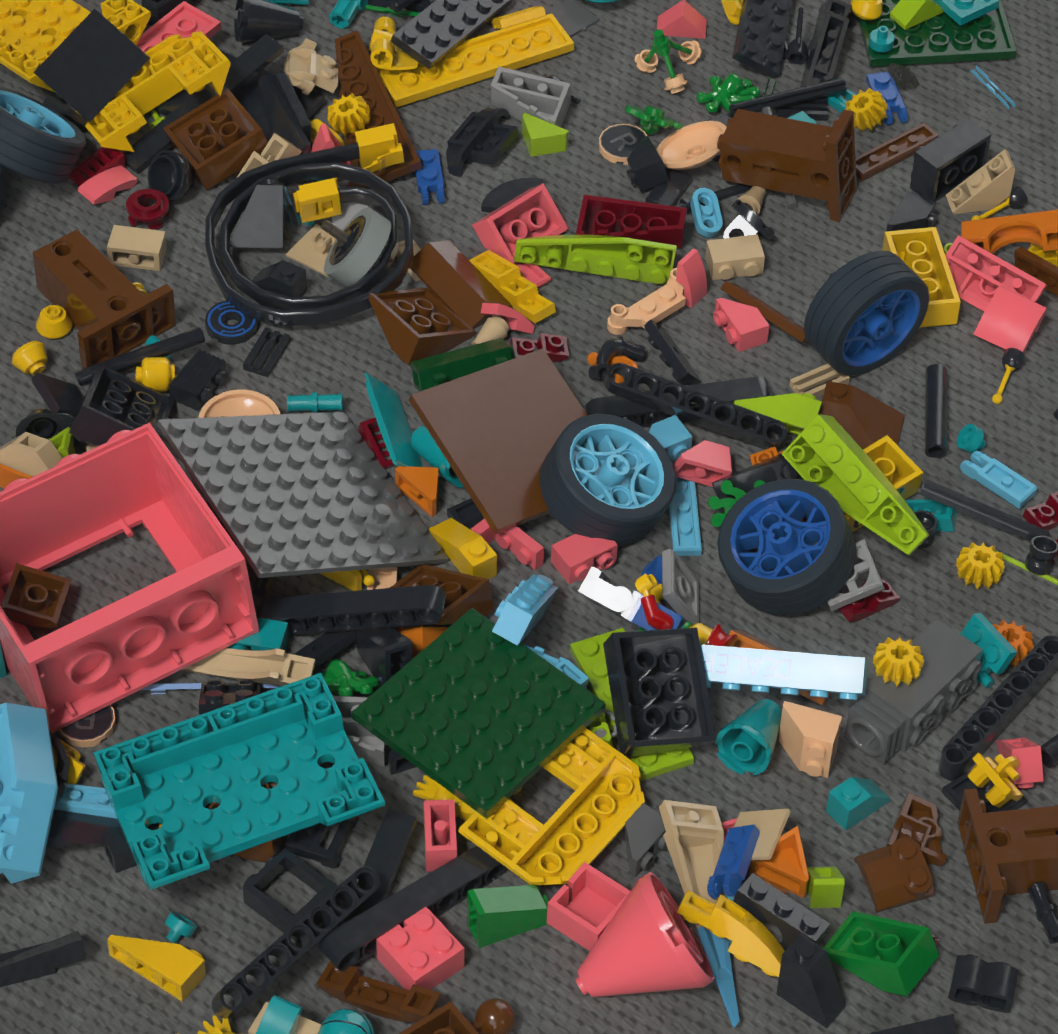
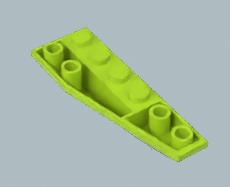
(600, 255)
(838, 464)

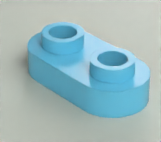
(708, 214)

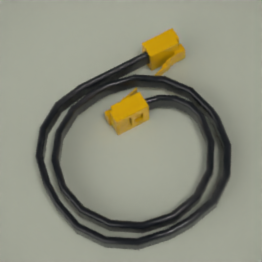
(314, 201)

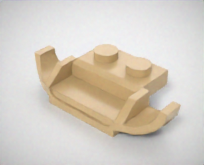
(309, 69)

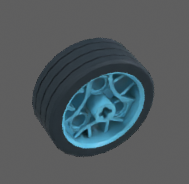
(37, 139)
(607, 479)

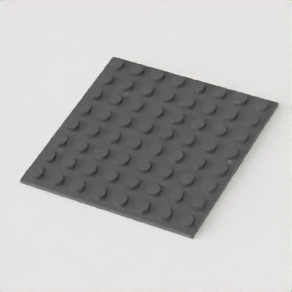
(301, 493)

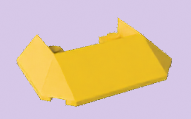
(172, 66)
(579, 830)

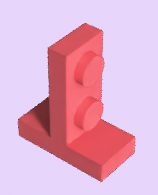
(515, 540)

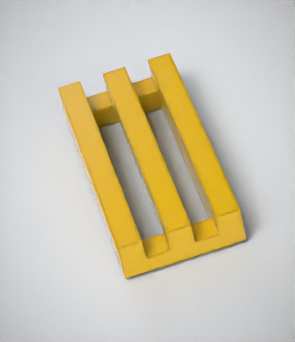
(518, 17)

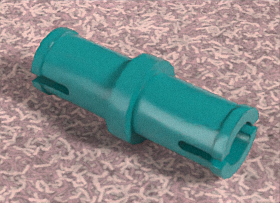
(315, 402)

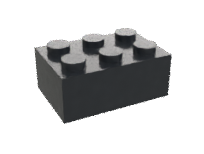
(949, 160)

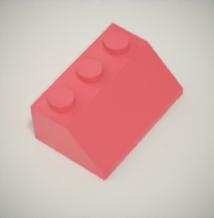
(523, 217)

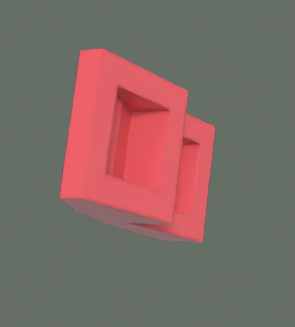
(104, 185)
(693, 277)

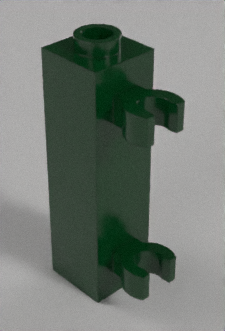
(459, 363)

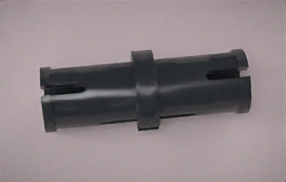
(1046, 910)

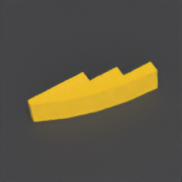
(516, 289)

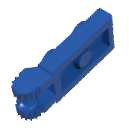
(886, 86)
(430, 176)
(733, 861)

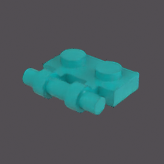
(996, 651)

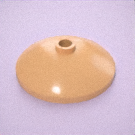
(691, 145)
(238, 404)

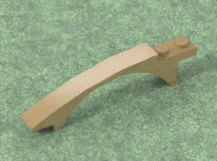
(264, 667)

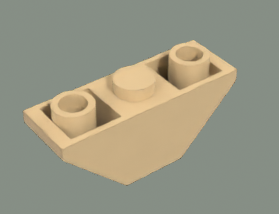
(985, 187)
(29, 454)

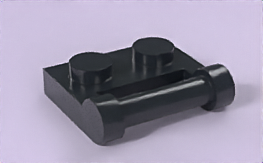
(308, 842)

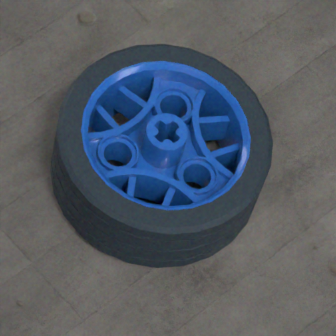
(866, 312)
(772, 522)

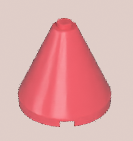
(645, 948)

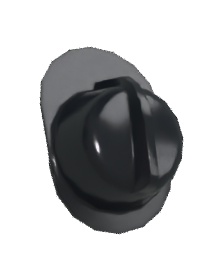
(45, 424)

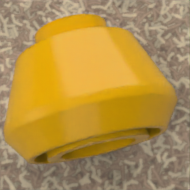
(867, 9)
(53, 322)
(30, 358)

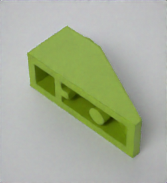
(791, 409)

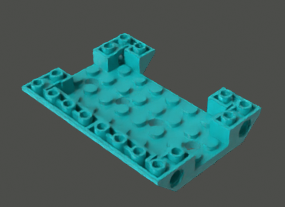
(227, 761)

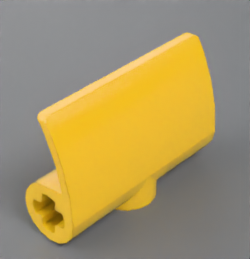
(385, 53)

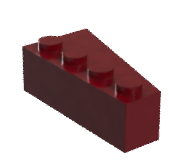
(632, 220)

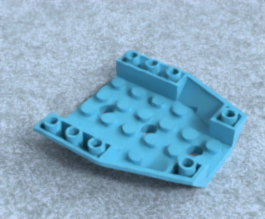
(26, 790)

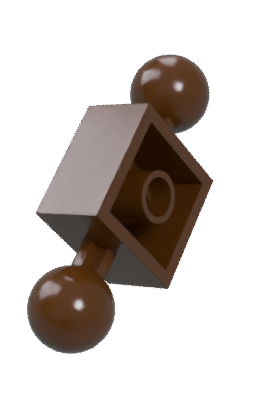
(491, 1017)

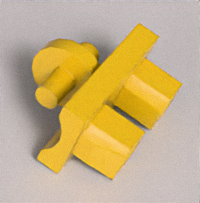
(988, 770)

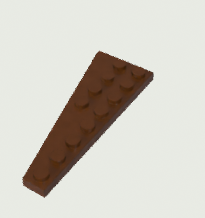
(362, 79)

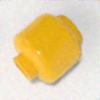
(155, 373)

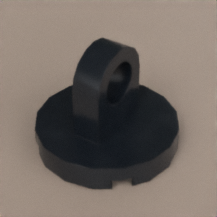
(747, 222)

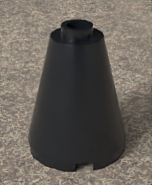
(265, 17)

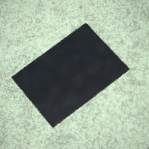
(91, 65)
(79, 828)

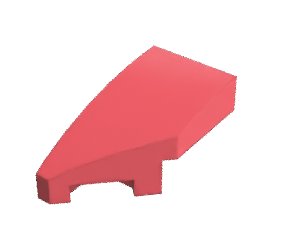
(514, 319)

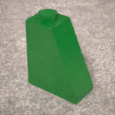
(504, 912)

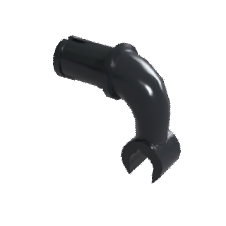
(615, 347)

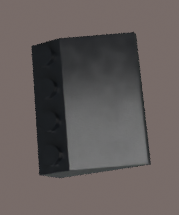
(117, 404)
(658, 691)

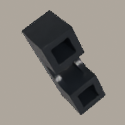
(772, 905)

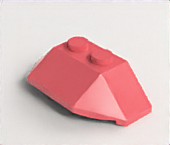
(980, 274)

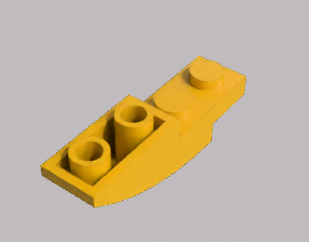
(727, 919)

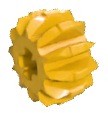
(867, 108)
(348, 114)
(980, 565)
(898, 661)

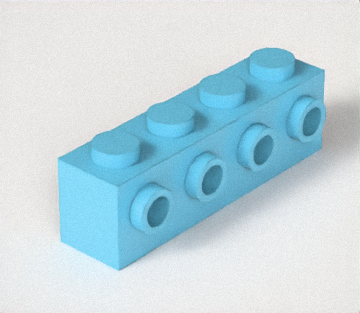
(524, 608)

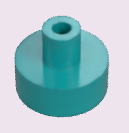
(881, 39)
(971, 438)
(179, 926)

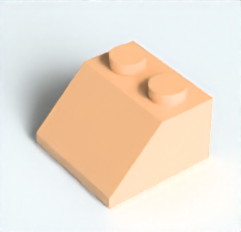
(809, 737)

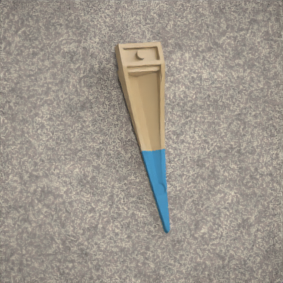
(695, 843)

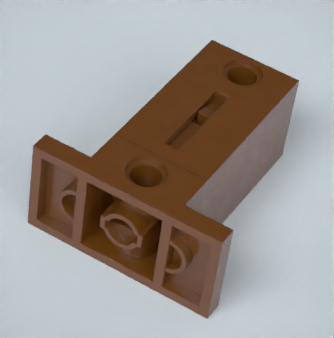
(792, 157)
(100, 299)
(1007, 850)

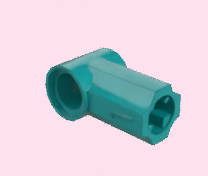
(345, 11)

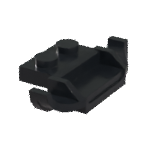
(480, 140)

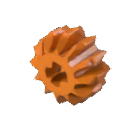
(1018, 638)

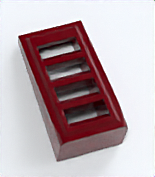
(106, 156)
(366, 430)

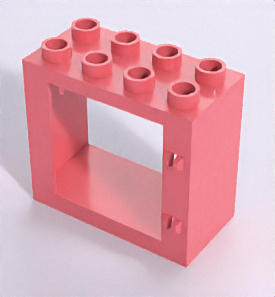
(147, 632)

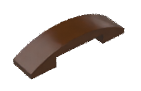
(378, 997)

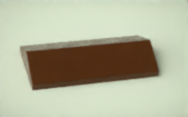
(456, 281)

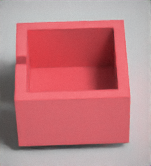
(592, 905)
(420, 952)

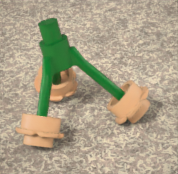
(648, 60)

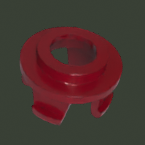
(138, 211)

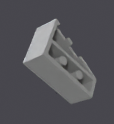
(530, 94)
(363, 742)

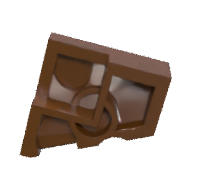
(919, 822)

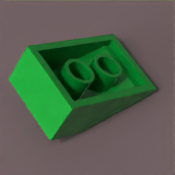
(883, 951)

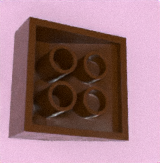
(216, 138)

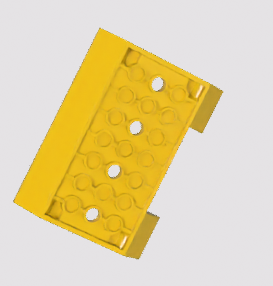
(37, 27)

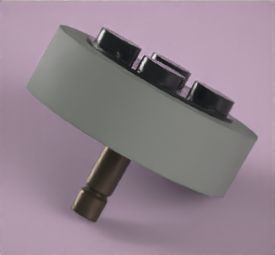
(356, 246)

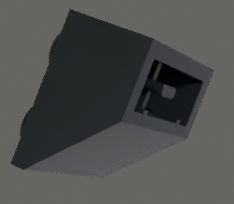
(219, 694)

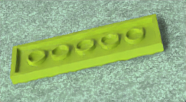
(591, 661)

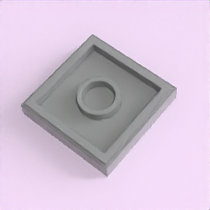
(680, 586)

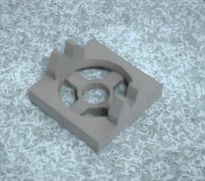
(872, 585)

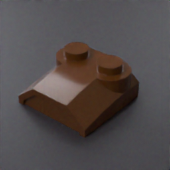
(35, 597)
(896, 874)

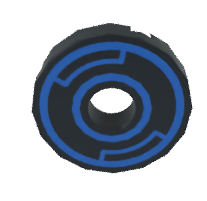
(225, 333)

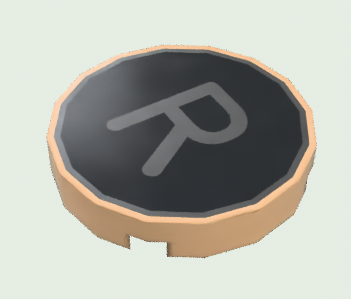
(619, 141)
(90, 729)

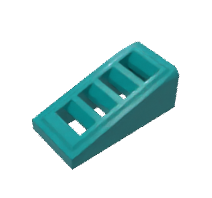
(945, 516)

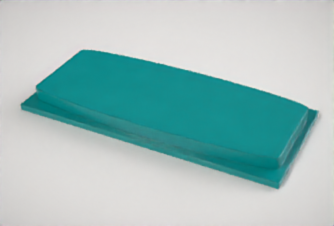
(392, 423)

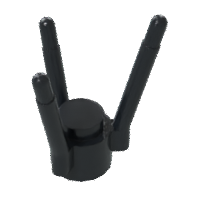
(797, 50)

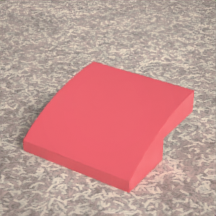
(1010, 320)

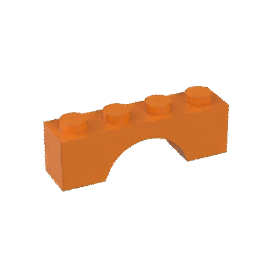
(996, 232)

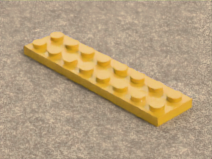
(479, 59)

